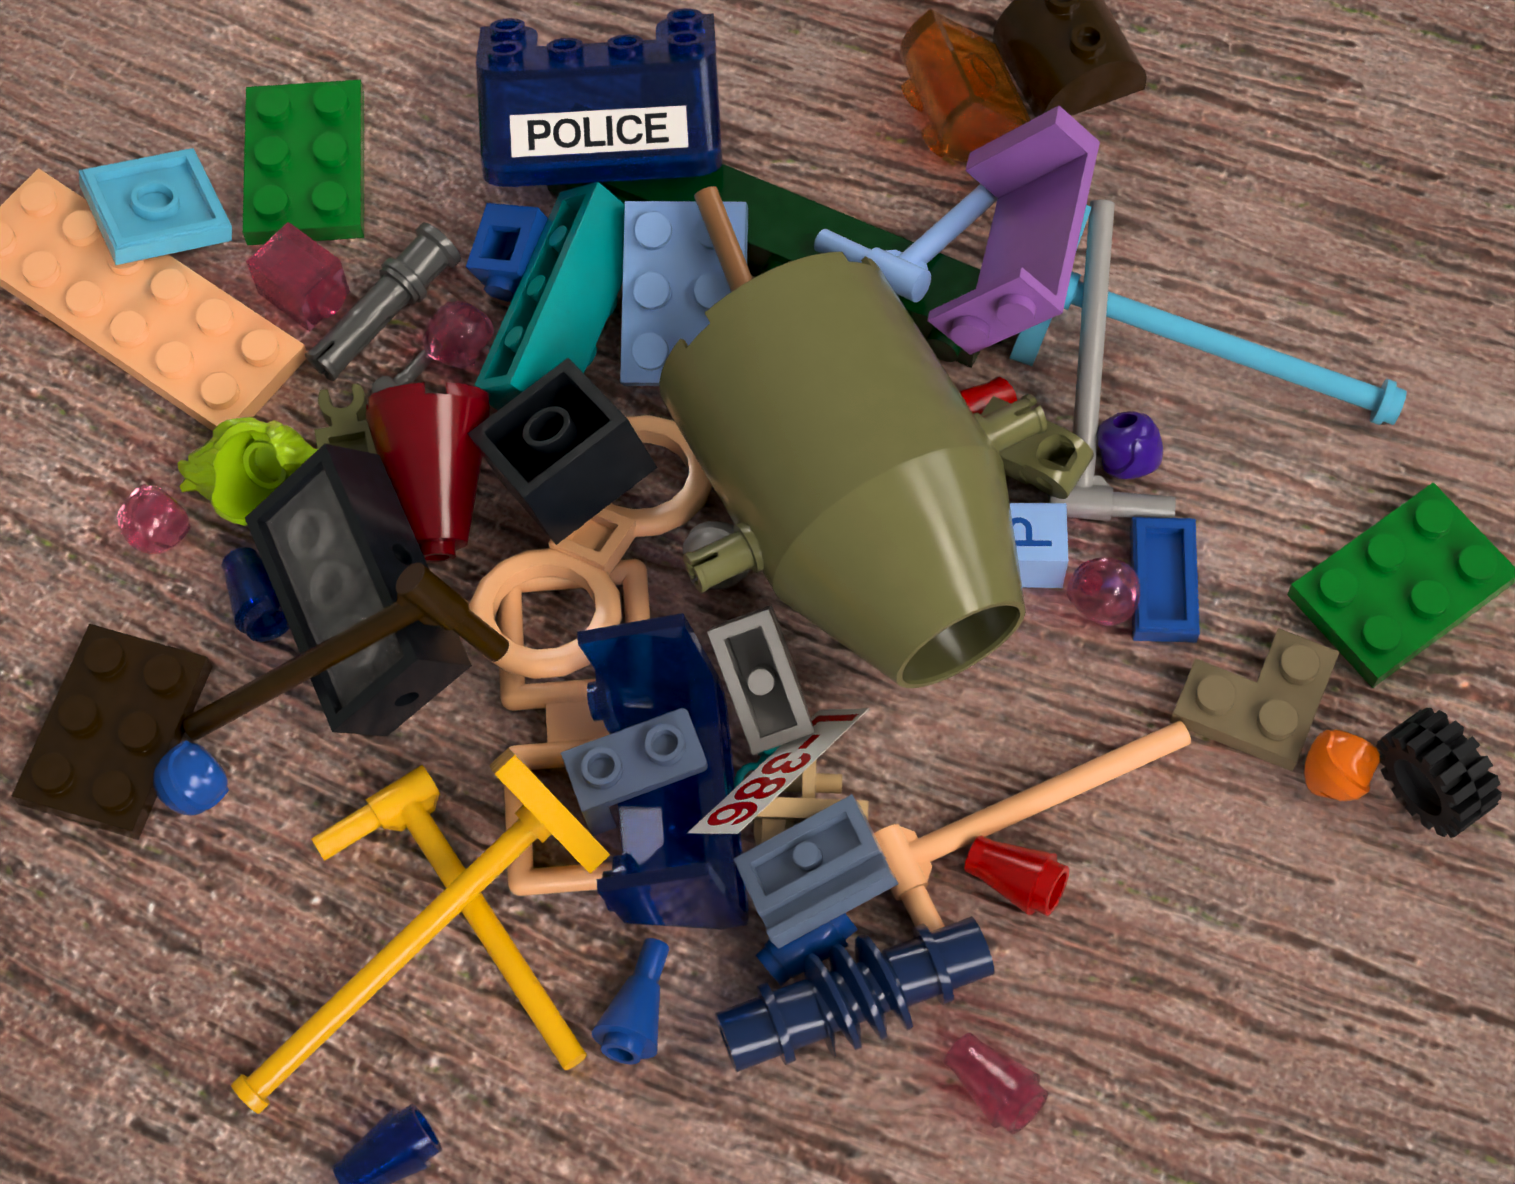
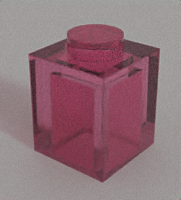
(299, 277)

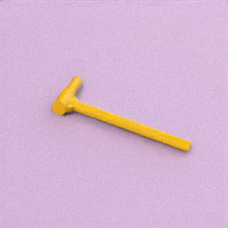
(409, 805)

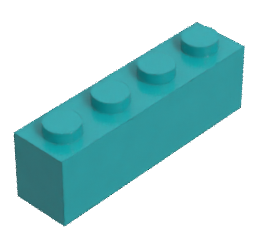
(562, 294)

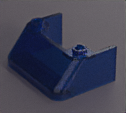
(663, 869)

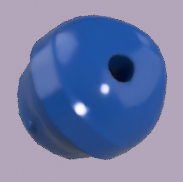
(189, 779)

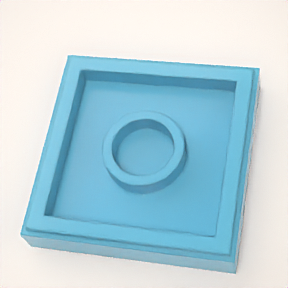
(155, 206)

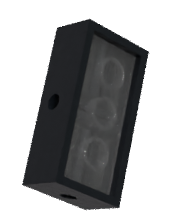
(334, 558)

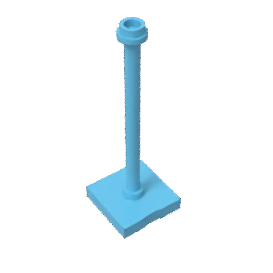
(1383, 402)

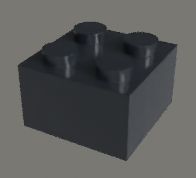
(563, 450)

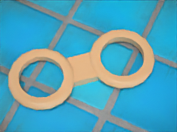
(590, 558)

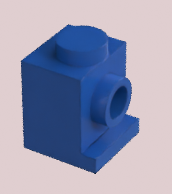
(505, 247)

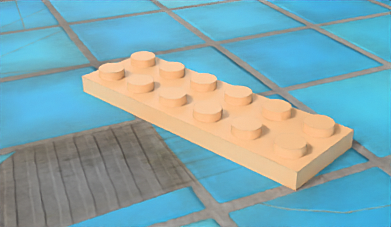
(143, 314)

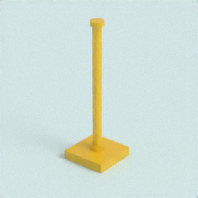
(538, 818)

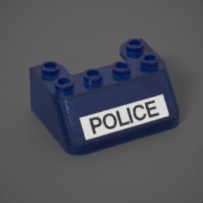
(598, 107)

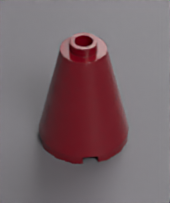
(431, 458)

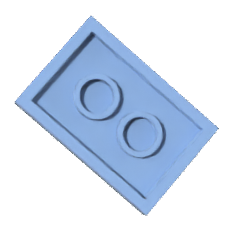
(668, 281)

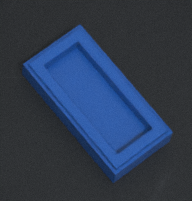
(1166, 565)

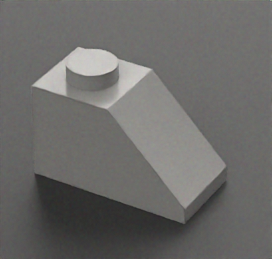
(761, 679)

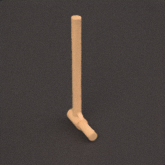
(911, 856)

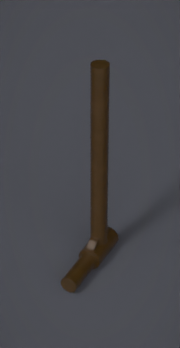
(419, 597)

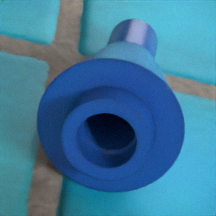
(632, 1019)

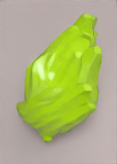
(243, 465)

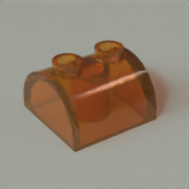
(959, 86)

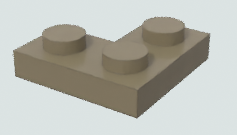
(1262, 716)

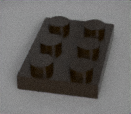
(110, 730)

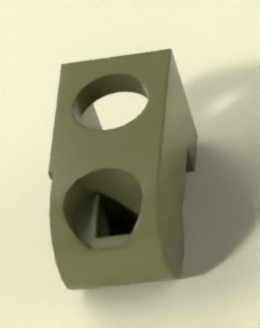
(1046, 460)

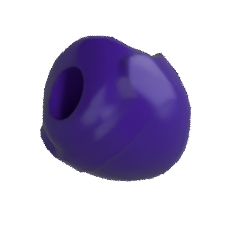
(1129, 445)

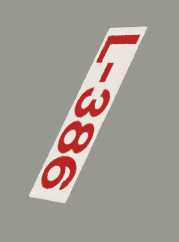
(776, 773)

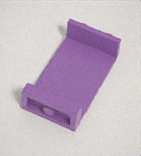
(1042, 195)

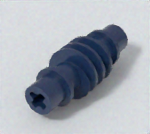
(854, 993)

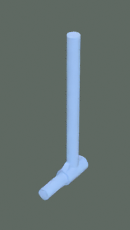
(908, 269)

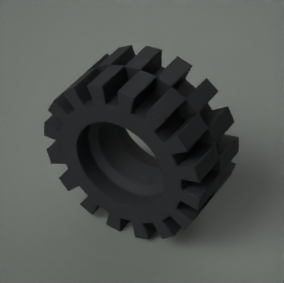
(1438, 772)

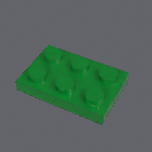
(304, 160)
(1402, 584)

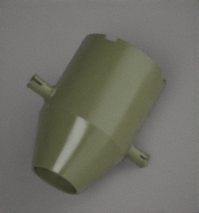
(852, 468)

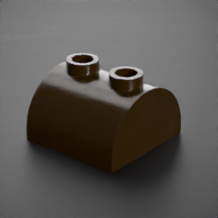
(1067, 54)

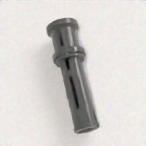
(401, 282)

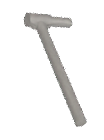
(1092, 495)

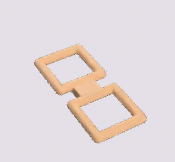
(567, 721)

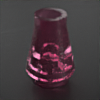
(999, 1085)

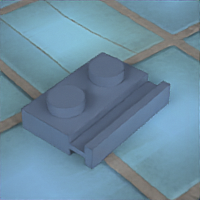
(815, 871)

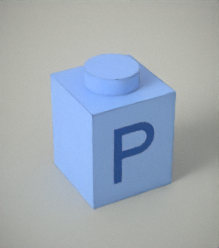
(1041, 543)

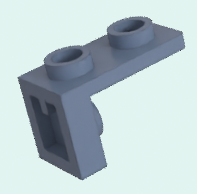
(632, 764)

